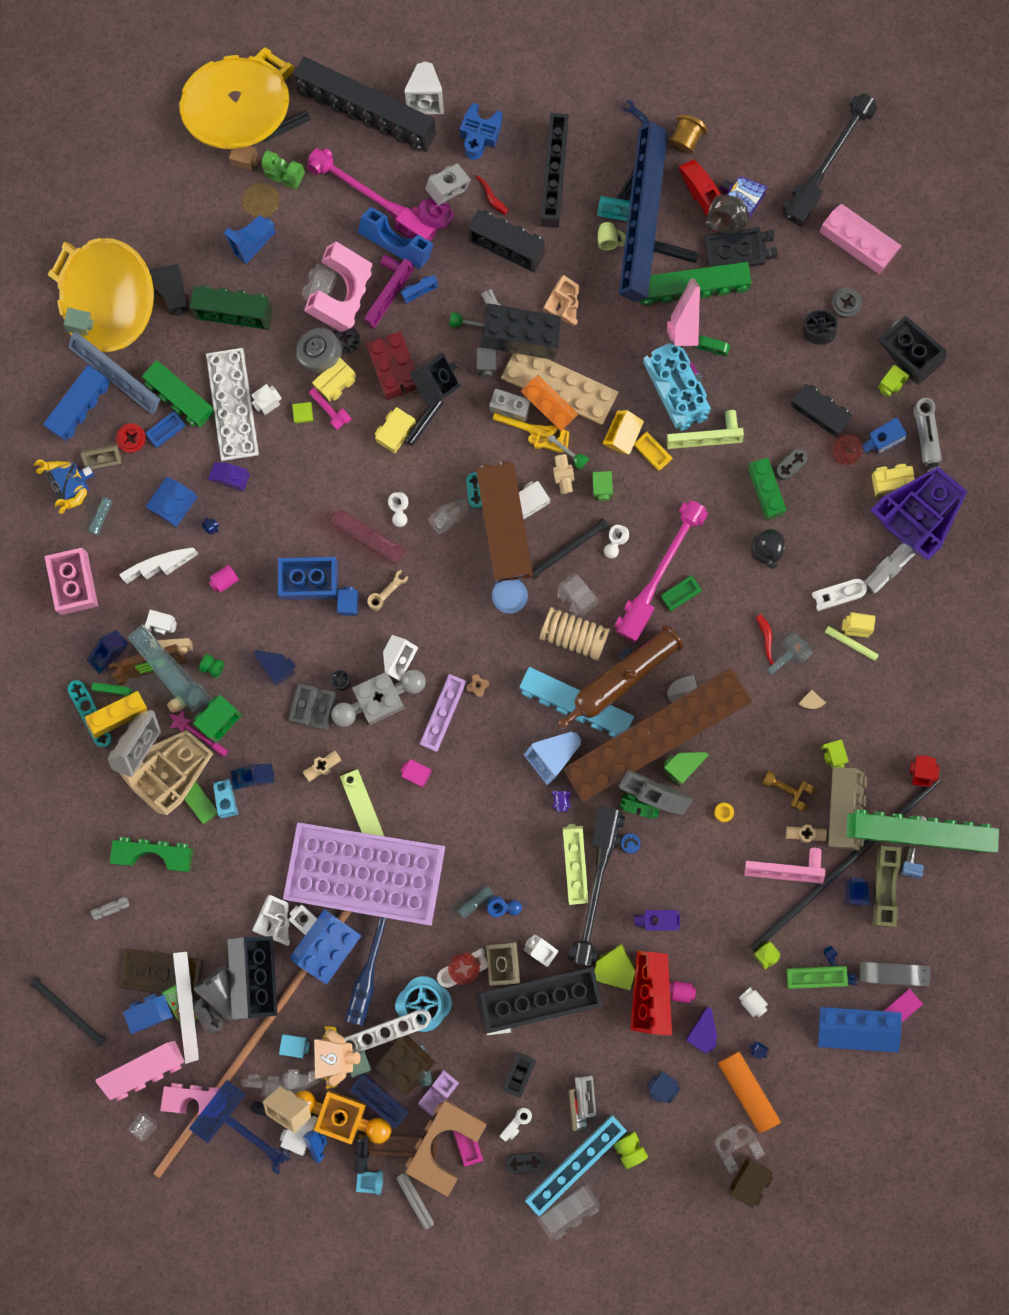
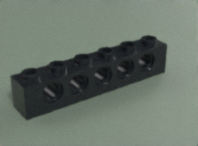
(554, 170)

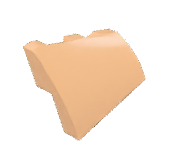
(566, 295)

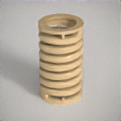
(574, 636)

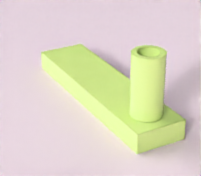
(705, 438)
(361, 803)
(575, 864)

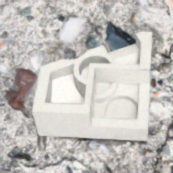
(277, 913)

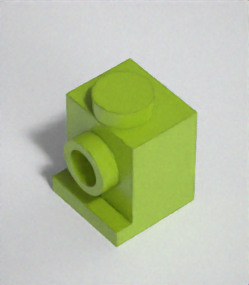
(892, 381)
(835, 754)
(767, 955)

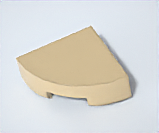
(812, 701)

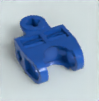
(479, 131)

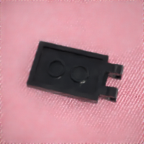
(740, 247)

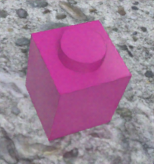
(415, 773)

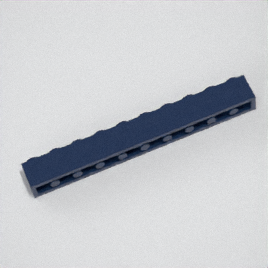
(643, 212)

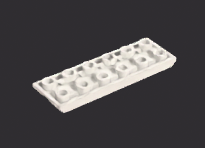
(232, 404)

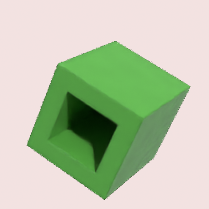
(602, 485)

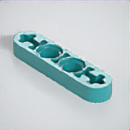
(83, 714)

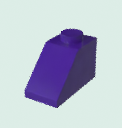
(229, 475)
(704, 1032)

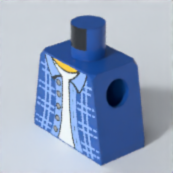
(891, 432)

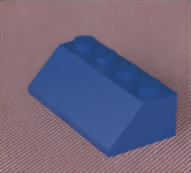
(859, 1029)

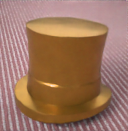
(687, 133)

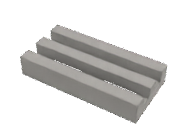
(585, 1096)

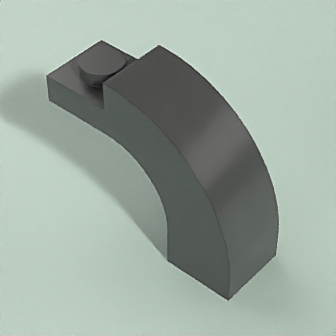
(895, 974)

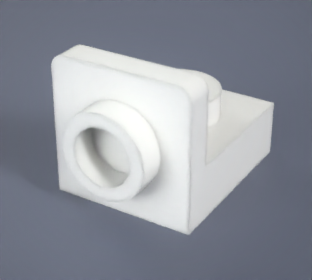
(540, 950)

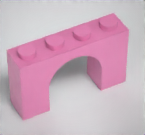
(355, 272)

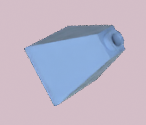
(552, 754)

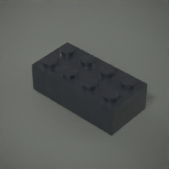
(506, 240)
(520, 331)
(252, 977)

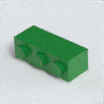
(767, 489)

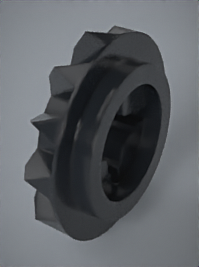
(353, 341)

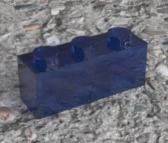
(379, 1100)

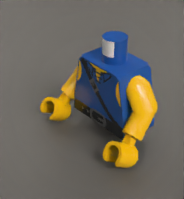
(66, 481)

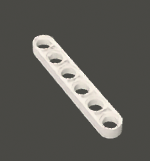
(392, 1025)

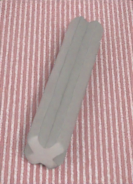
(415, 1200)

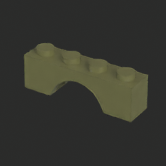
(885, 886)

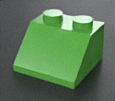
(683, 765)

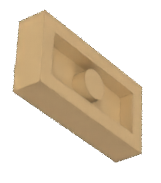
(184, 644)

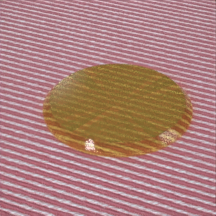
(261, 200)

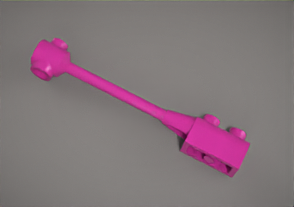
(406, 220)
(639, 609)

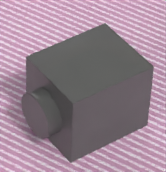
(486, 362)

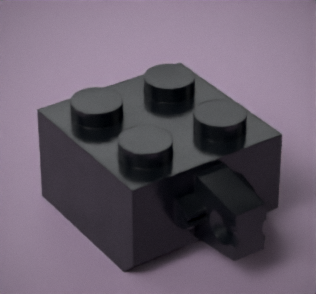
(435, 379)

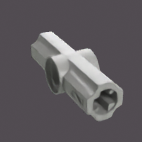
(889, 568)

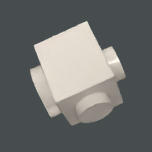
(266, 399)

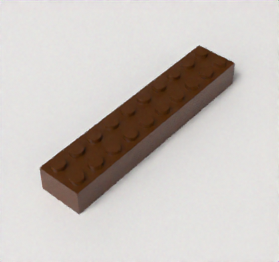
(657, 733)

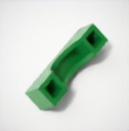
(127, 852)

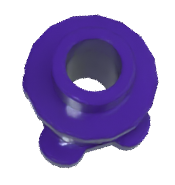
(561, 800)

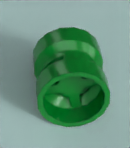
(212, 666)

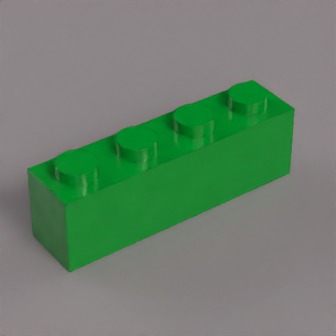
(178, 394)

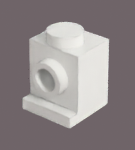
(160, 622)
(296, 915)

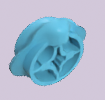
(444, 1001)

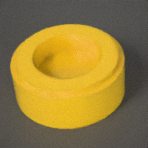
(724, 812)

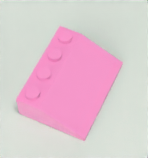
(684, 322)

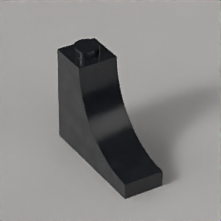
(170, 286)

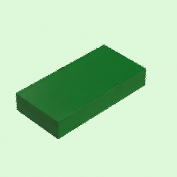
(680, 593)
(111, 689)

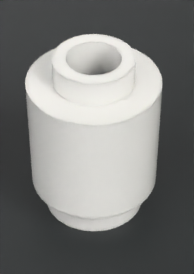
(753, 1002)

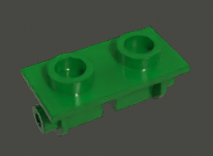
(631, 804)

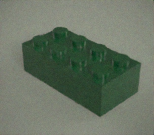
(231, 307)

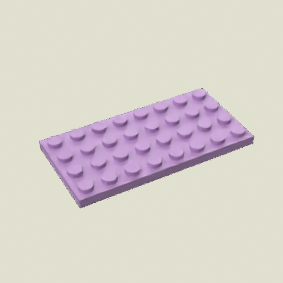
(364, 873)

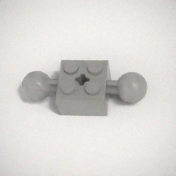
(345, 713)

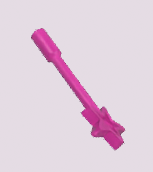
(181, 722)

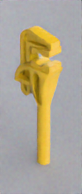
(539, 433)

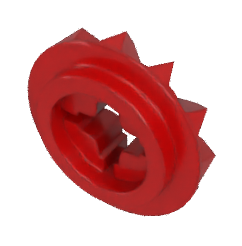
(122, 438)

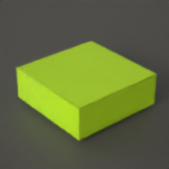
(302, 412)

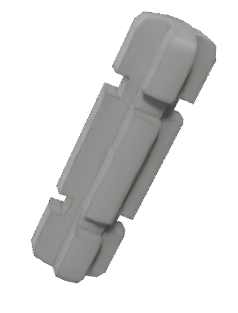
(110, 908)

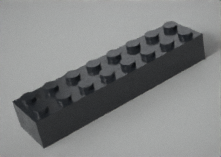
(365, 104)

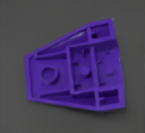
(922, 511)

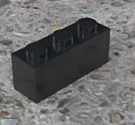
(821, 410)

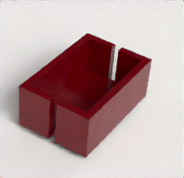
(392, 364)

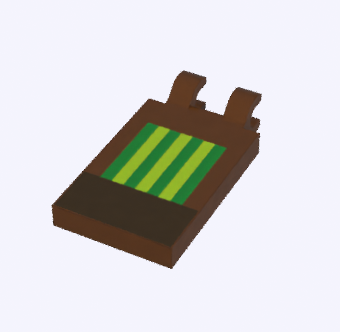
(138, 666)

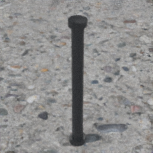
(570, 547)
(67, 1011)

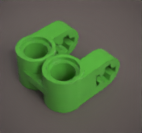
(281, 171)

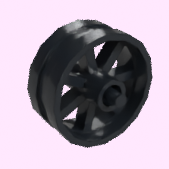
(820, 327)

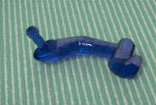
(641, 116)
(830, 954)

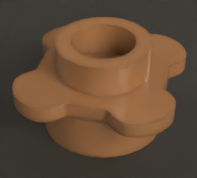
(479, 691)

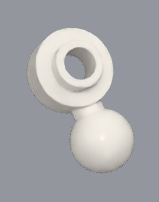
(399, 518)
(612, 550)

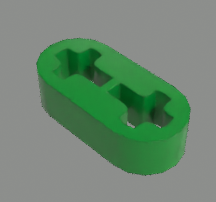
(713, 346)

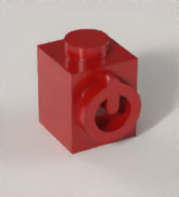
(924, 771)

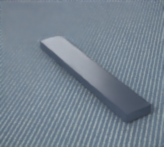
(114, 373)

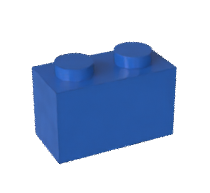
(147, 1014)

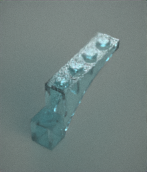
(168, 670)

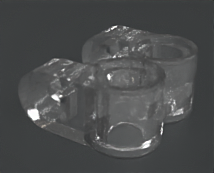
(736, 1143)

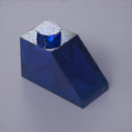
(107, 650)
(276, 665)
(252, 776)
(856, 892)

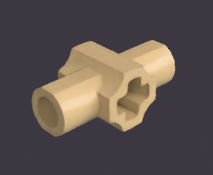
(563, 474)
(313, 772)
(796, 833)

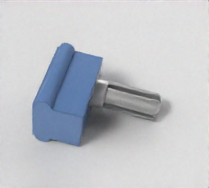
(911, 869)

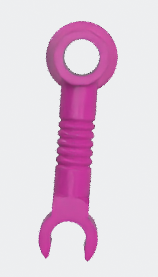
(338, 418)

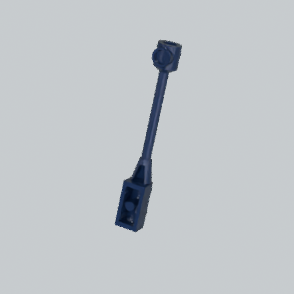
(363, 987)

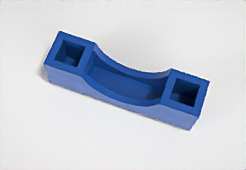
(376, 228)

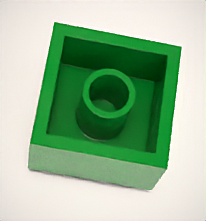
(217, 718)

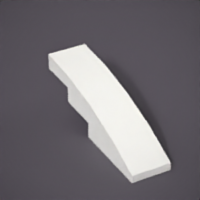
(167, 562)

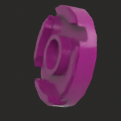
(435, 215)

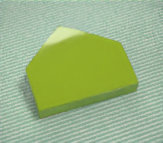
(615, 968)

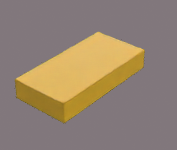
(652, 451)

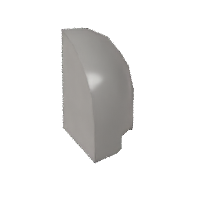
(681, 687)

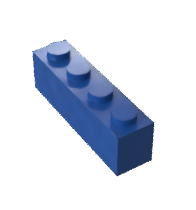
(76, 403)

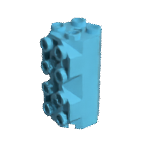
(677, 386)

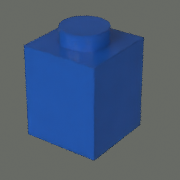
(348, 601)

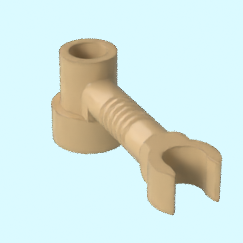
(384, 594)

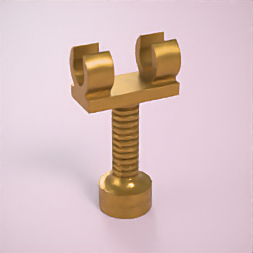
(769, 779)

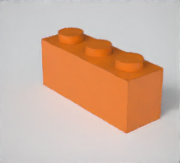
(549, 402)

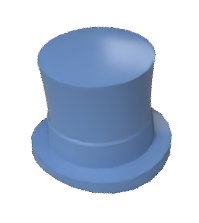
(509, 596)

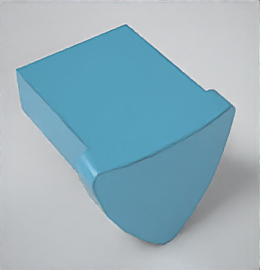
(370, 1182)

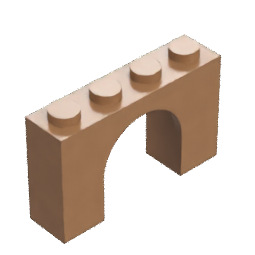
(423, 1165)

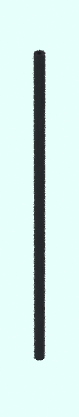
(834, 874)

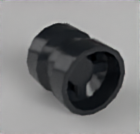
(339, 677)

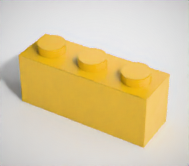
(115, 714)

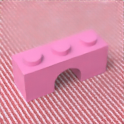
(176, 1098)

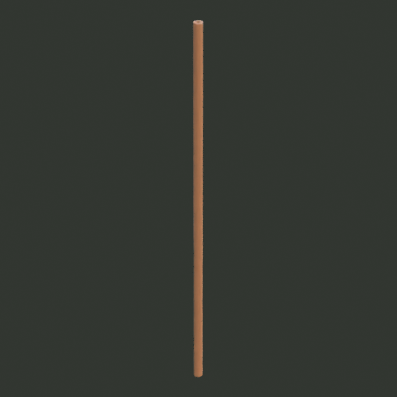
(239, 1060)

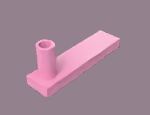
(811, 874)

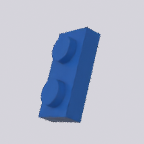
(424, 286)

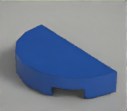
(315, 1143)

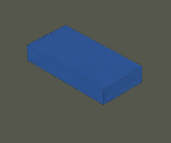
(165, 429)

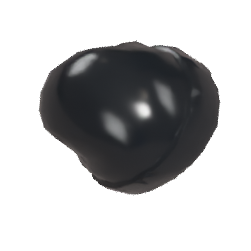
(768, 547)

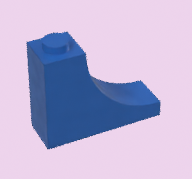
(250, 239)

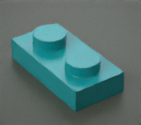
(613, 208)

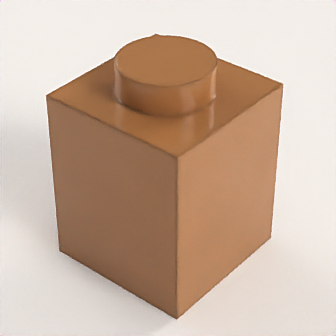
(244, 157)

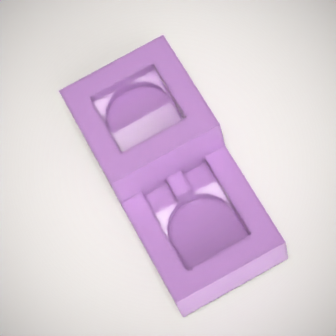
(438, 1093)

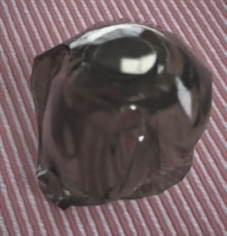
(727, 214)

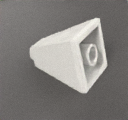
(424, 90)

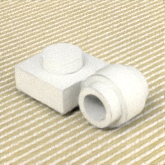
(511, 1130)

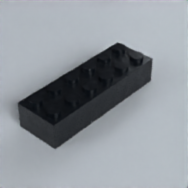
(538, 1000)

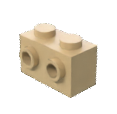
(287, 1109)

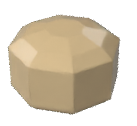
(176, 705)

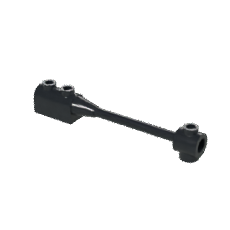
(808, 194)
(605, 838)

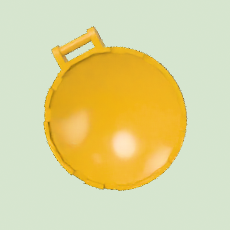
(229, 124)
(111, 285)

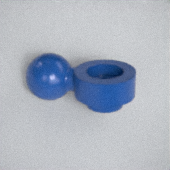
(513, 907)

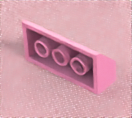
(859, 238)
(141, 1070)

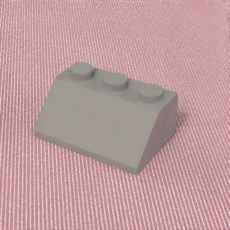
(135, 743)

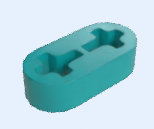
(470, 491)

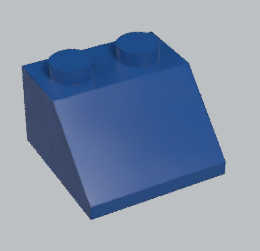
(171, 501)

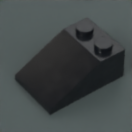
(913, 350)

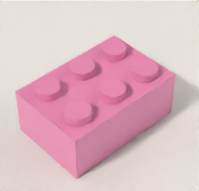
(71, 581)

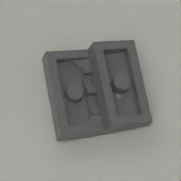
(314, 701)

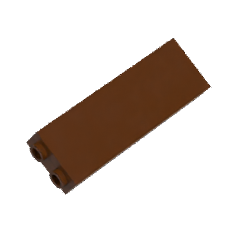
(504, 522)

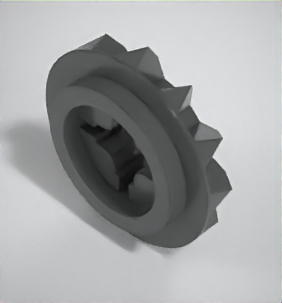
(855, 301)

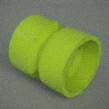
(631, 1151)

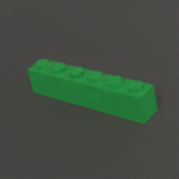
(711, 281)

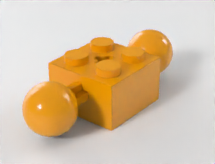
(376, 1129)

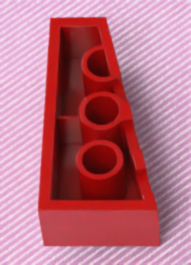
(651, 995)

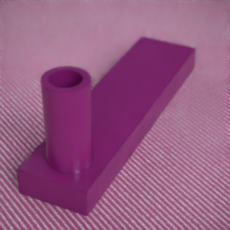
(401, 275)

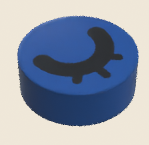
(630, 843)

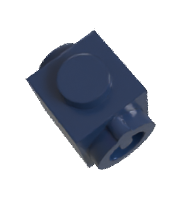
(663, 1088)

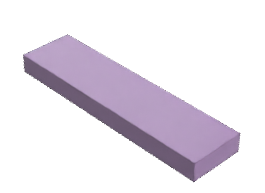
(443, 712)

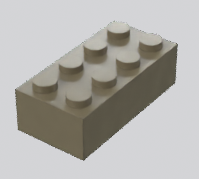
(846, 797)

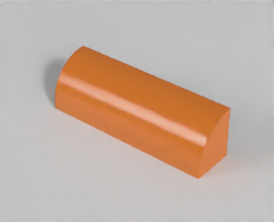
(749, 1092)

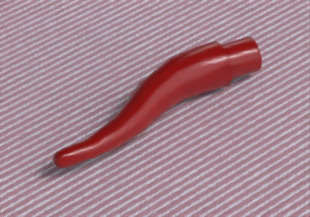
(494, 202)
(765, 627)

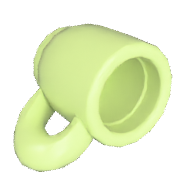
(609, 237)

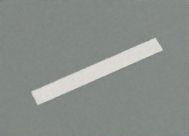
(186, 1007)

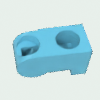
(225, 799)

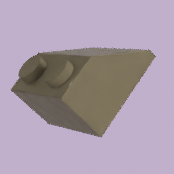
(503, 964)

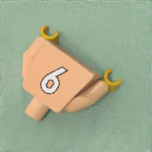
(333, 1057)

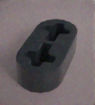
(526, 1167)

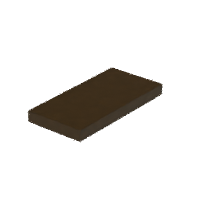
(154, 971)

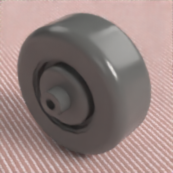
(318, 350)

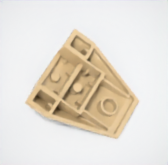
(169, 771)

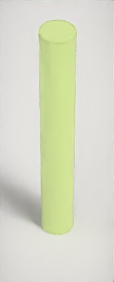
(851, 643)

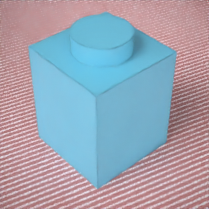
(294, 1046)

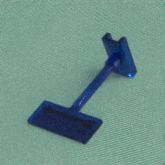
(219, 1112)

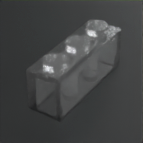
(569, 1212)

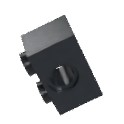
(519, 1074)

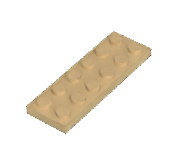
(583, 394)

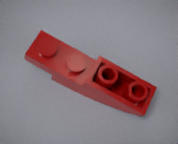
(699, 184)

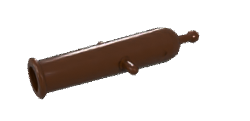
(623, 676)

